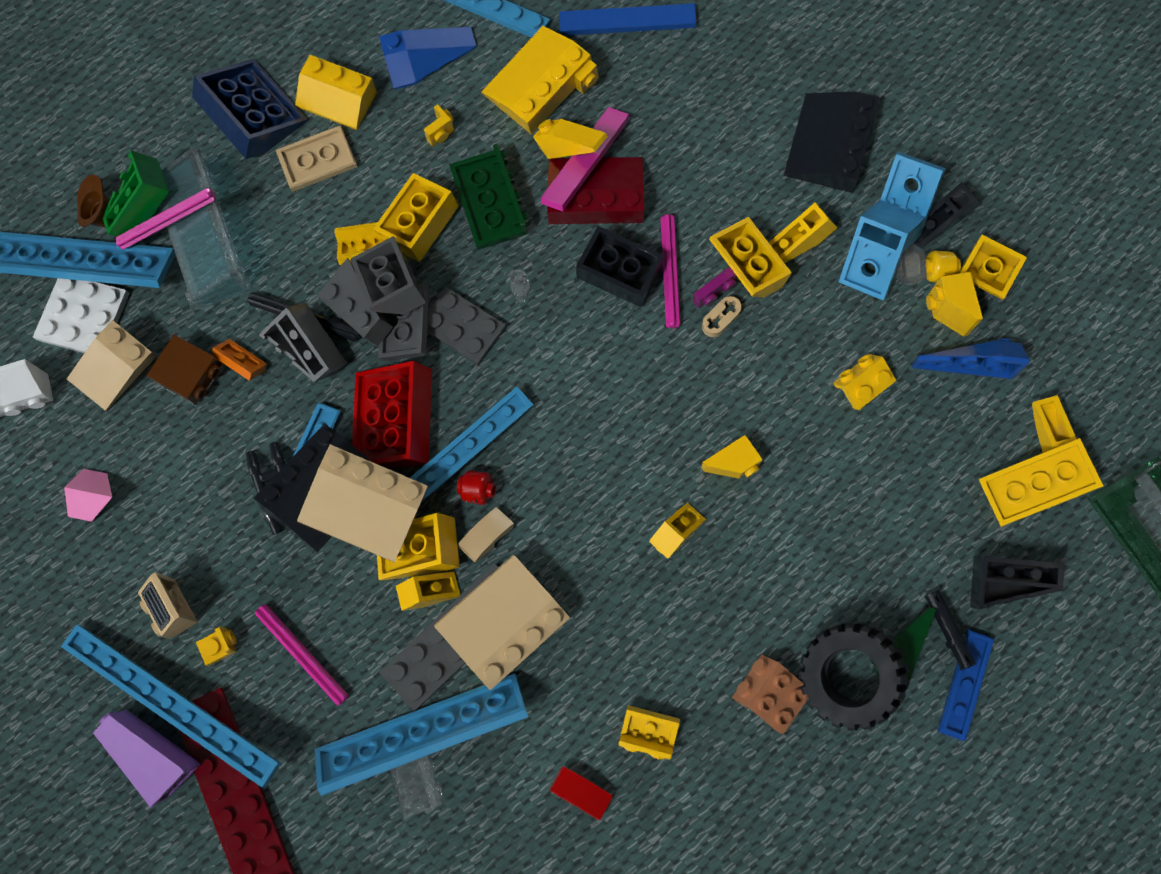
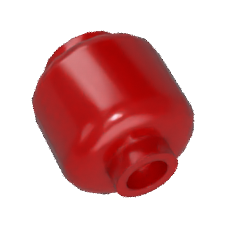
(476, 487)

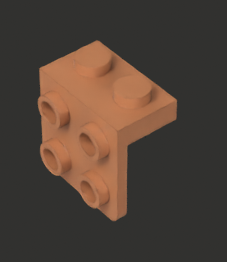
(771, 693)

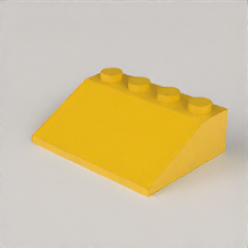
(537, 78)

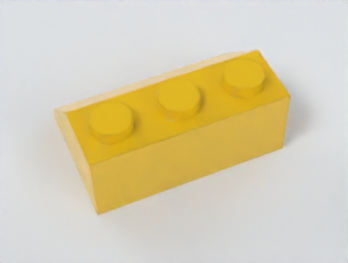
(334, 92)
(417, 216)
(751, 258)

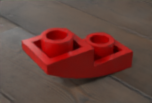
(580, 793)

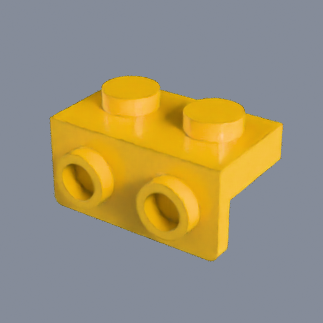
(355, 240)
(865, 380)
(649, 732)

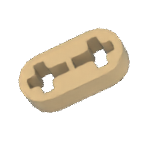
(725, 320)

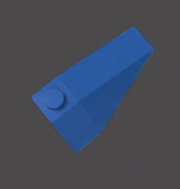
(419, 52)

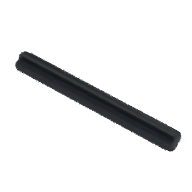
(276, 307)

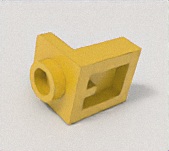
(217, 645)

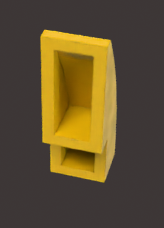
(1052, 423)

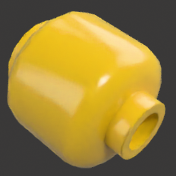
(941, 264)

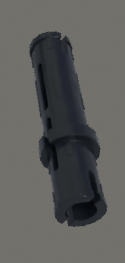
(952, 634)

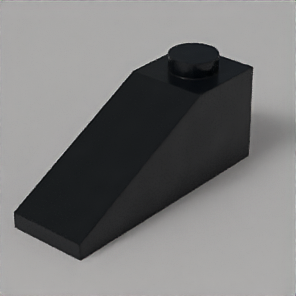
(947, 213)

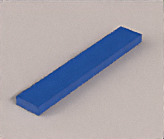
(627, 19)

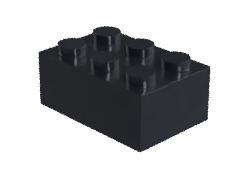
(619, 266)

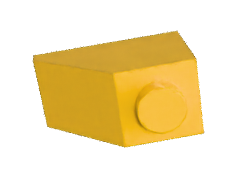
(734, 460)
(677, 530)
(427, 590)

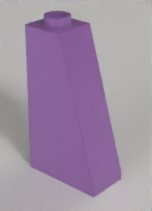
(145, 756)

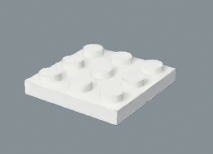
(79, 313)

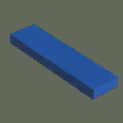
(965, 688)

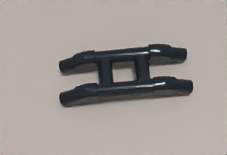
(259, 478)

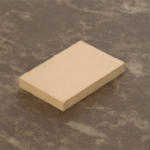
(316, 158)

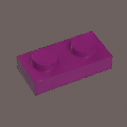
(709, 292)

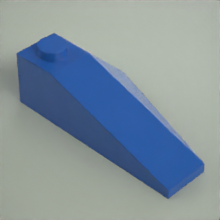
(989, 359)

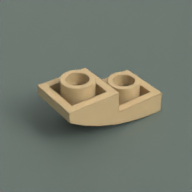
(484, 534)

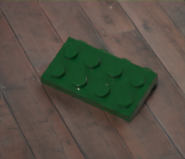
(489, 198)

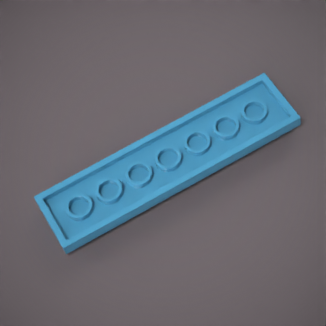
(84, 260)
(418, 734)

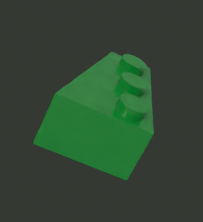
(138, 196)

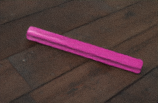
(166, 218)
(670, 271)
(301, 655)

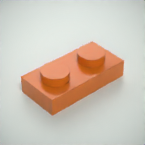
(239, 359)

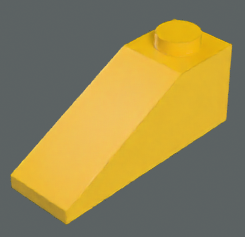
(566, 138)
(803, 233)

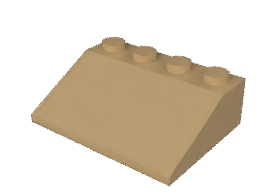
(362, 503)
(501, 622)

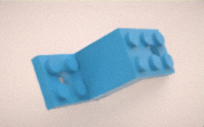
(891, 225)

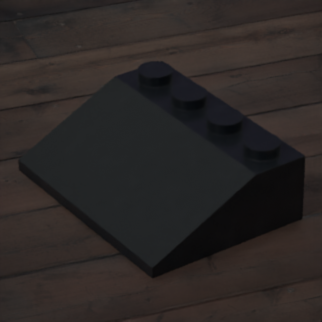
(831, 139)
(287, 490)

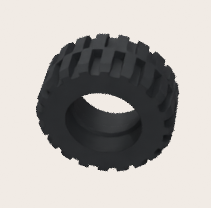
(829, 701)

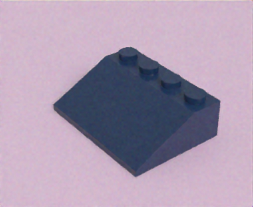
(247, 107)

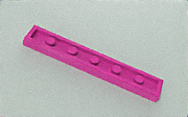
(580, 166)

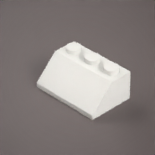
(23, 388)

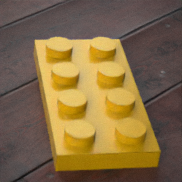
(1040, 482)

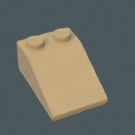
(110, 365)

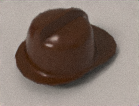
(91, 202)

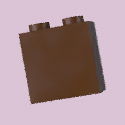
(185, 370)

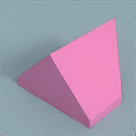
(87, 494)

